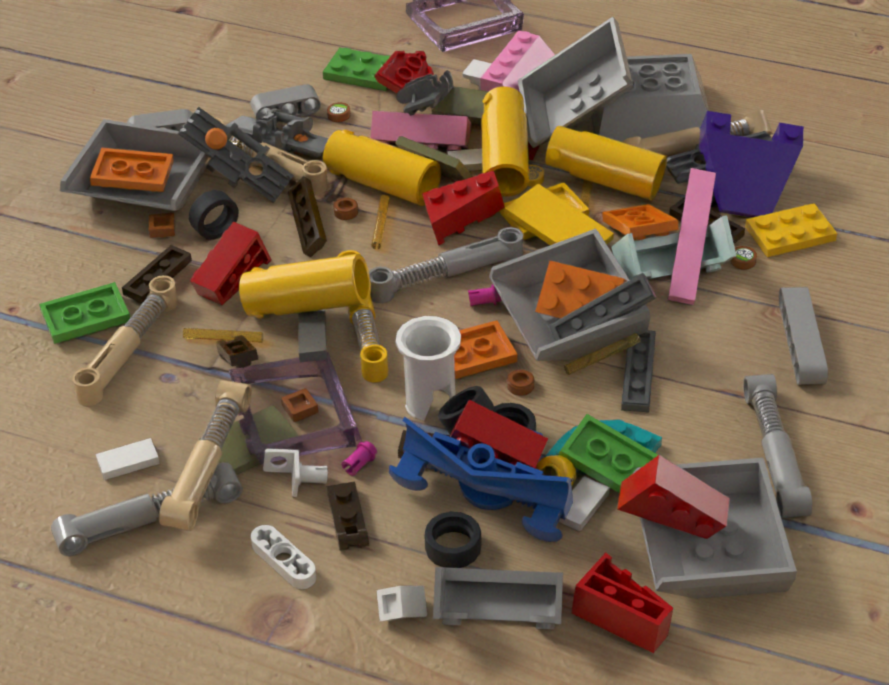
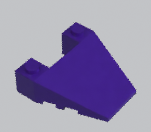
(748, 169)

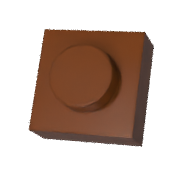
(161, 225)
(299, 405)

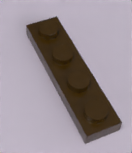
(307, 217)

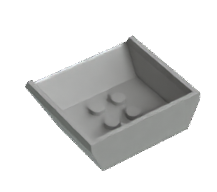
(575, 82)
(664, 99)
(184, 175)
(521, 283)
(739, 559)

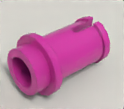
(484, 296)
(364, 453)

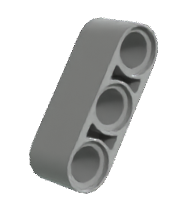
(294, 101)
(168, 119)

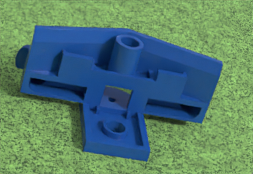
(485, 480)

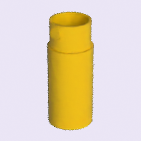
(505, 139)
(606, 162)
(381, 166)
(306, 286)

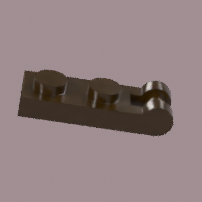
(237, 351)
(347, 515)

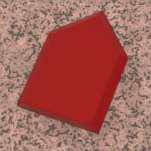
(402, 68)

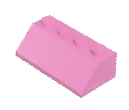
(516, 60)
(422, 128)

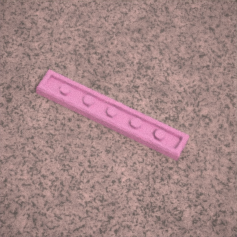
(692, 236)

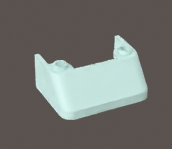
(657, 254)

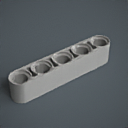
(803, 336)

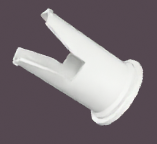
(428, 360)

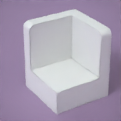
(475, 71)
(401, 602)

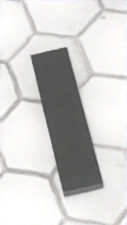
(607, 307)
(312, 336)
(639, 374)

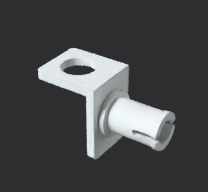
(299, 472)

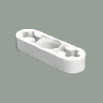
(285, 568)

